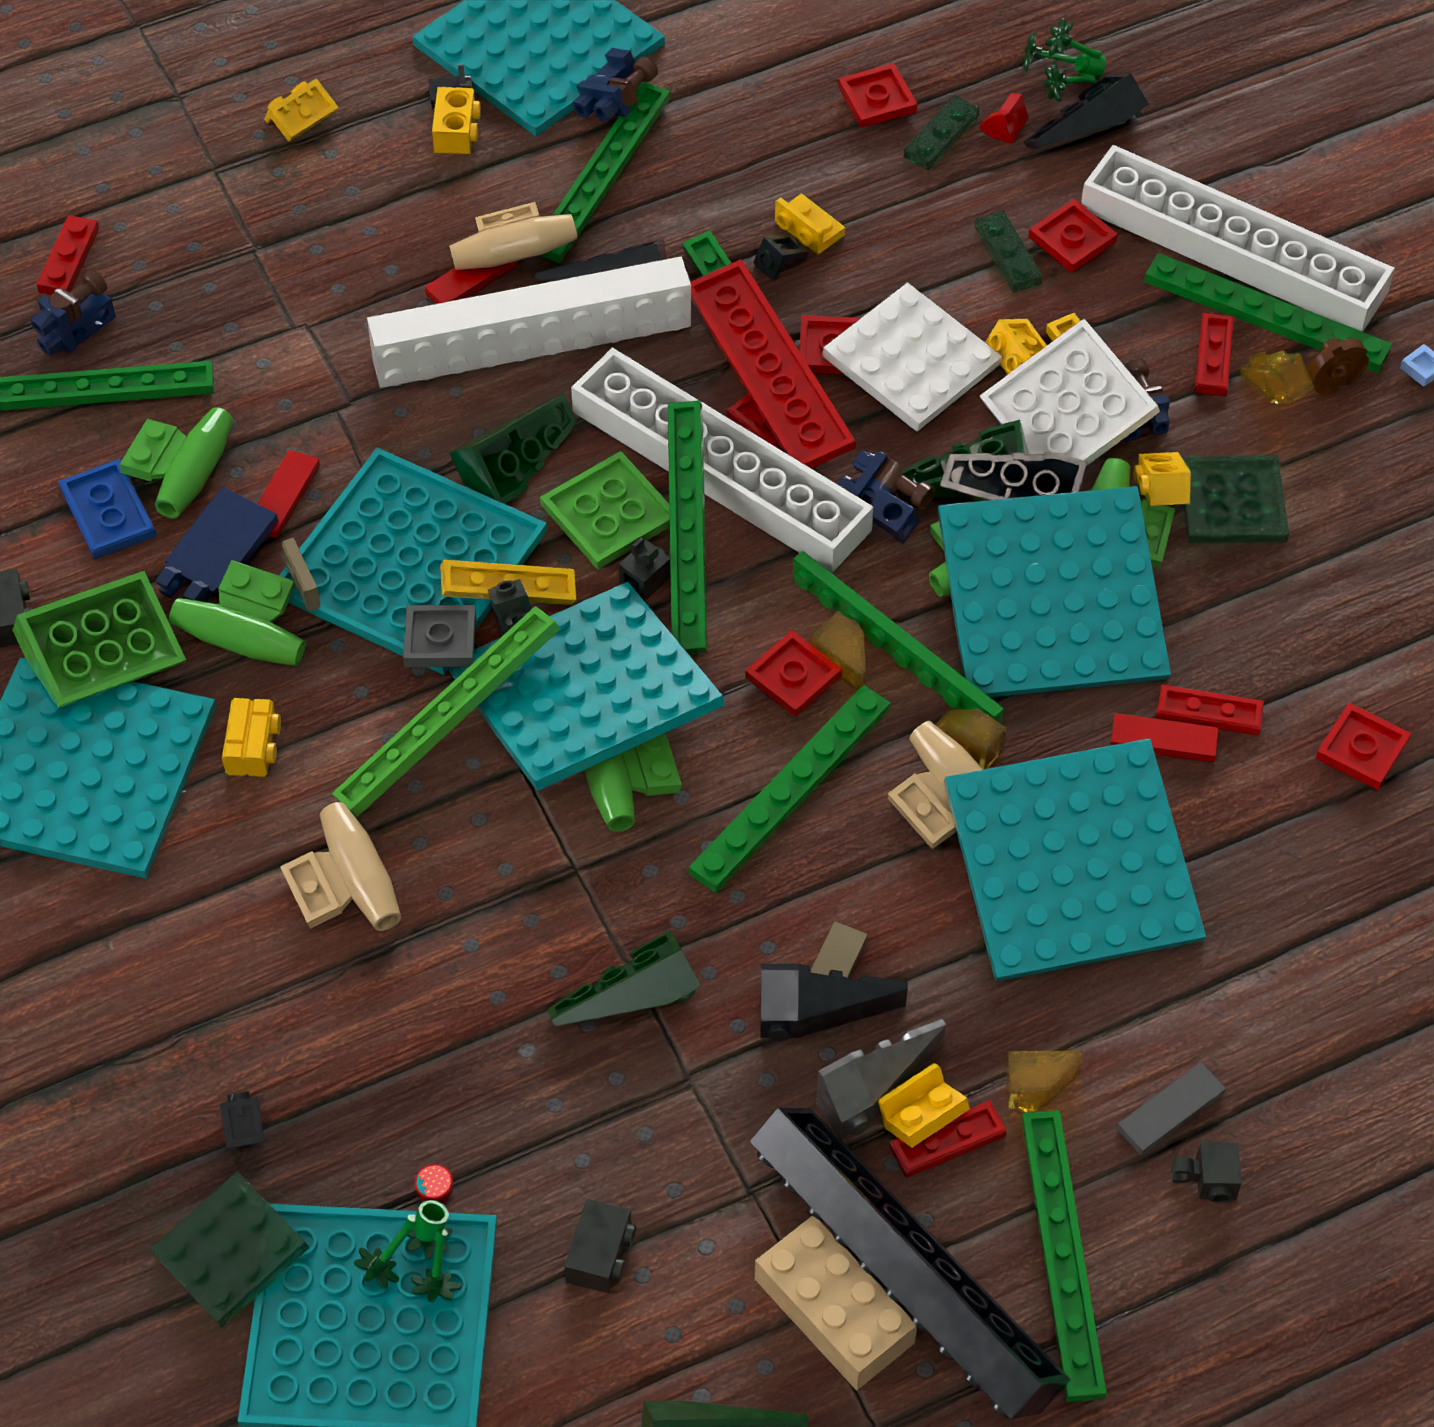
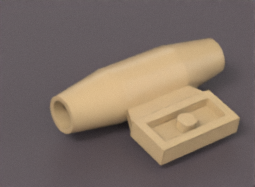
(512, 237)
(923, 795)
(349, 871)

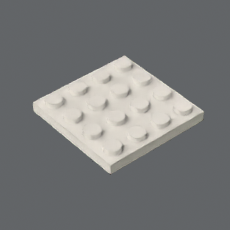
(912, 356)
(1072, 397)

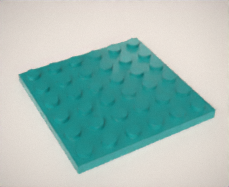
(534, 51)
(387, 544)
(1053, 592)
(595, 689)
(96, 774)
(1073, 859)
(366, 1355)

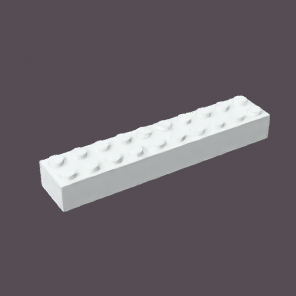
(1237, 238)
(530, 322)
(738, 465)

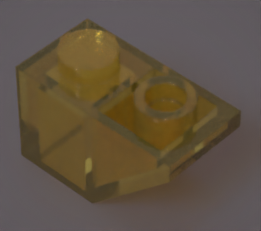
(1278, 376)

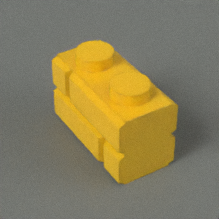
(250, 737)

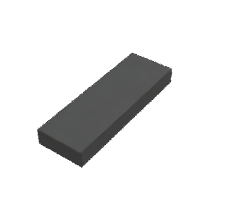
(1171, 1109)

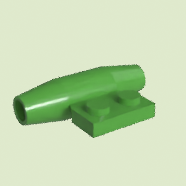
(181, 460)
(1157, 518)
(245, 616)
(643, 768)

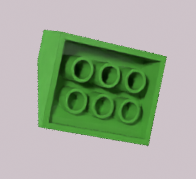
(98, 639)

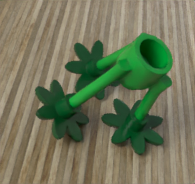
(1089, 64)
(428, 1231)

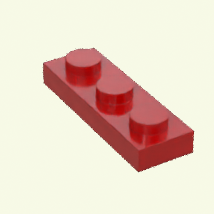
(68, 255)

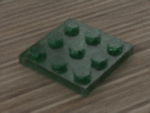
(1235, 500)
(229, 1249)

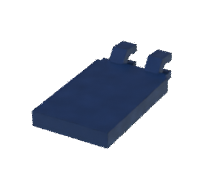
(223, 532)

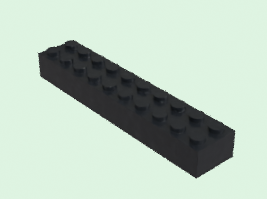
(909, 1263)

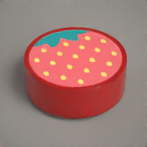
(434, 1183)

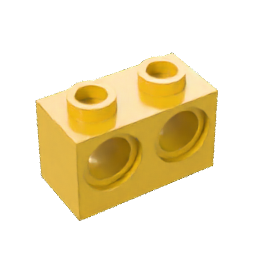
(454, 120)
(1163, 478)

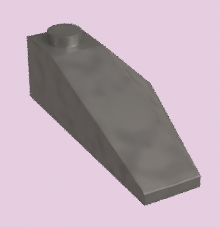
(854, 1084)

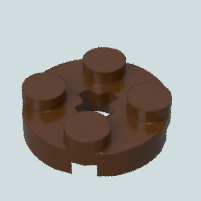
(1338, 363)

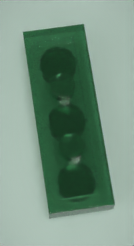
(941, 132)
(1008, 251)

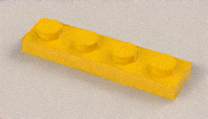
(541, 584)

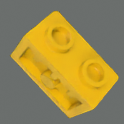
(301, 110)
(808, 223)
(1015, 341)
(921, 1106)

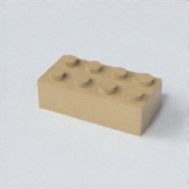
(835, 1302)

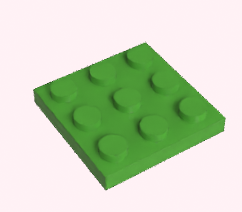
(608, 509)

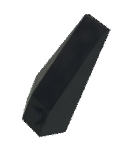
(1101, 105)
(627, 257)
(1012, 476)
(807, 1002)

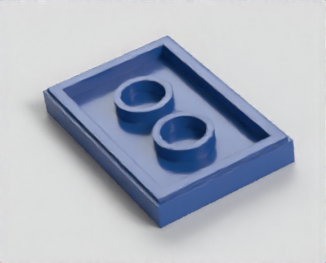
(107, 509)

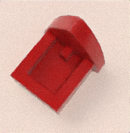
(1007, 121)

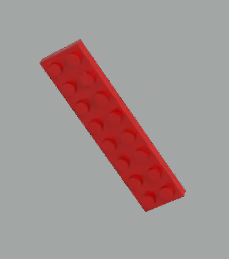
(770, 366)

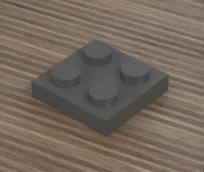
(439, 636)

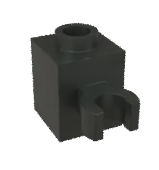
(645, 568)
(509, 603)
(1214, 1169)

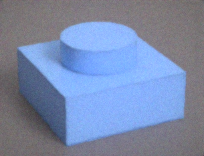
(1420, 365)

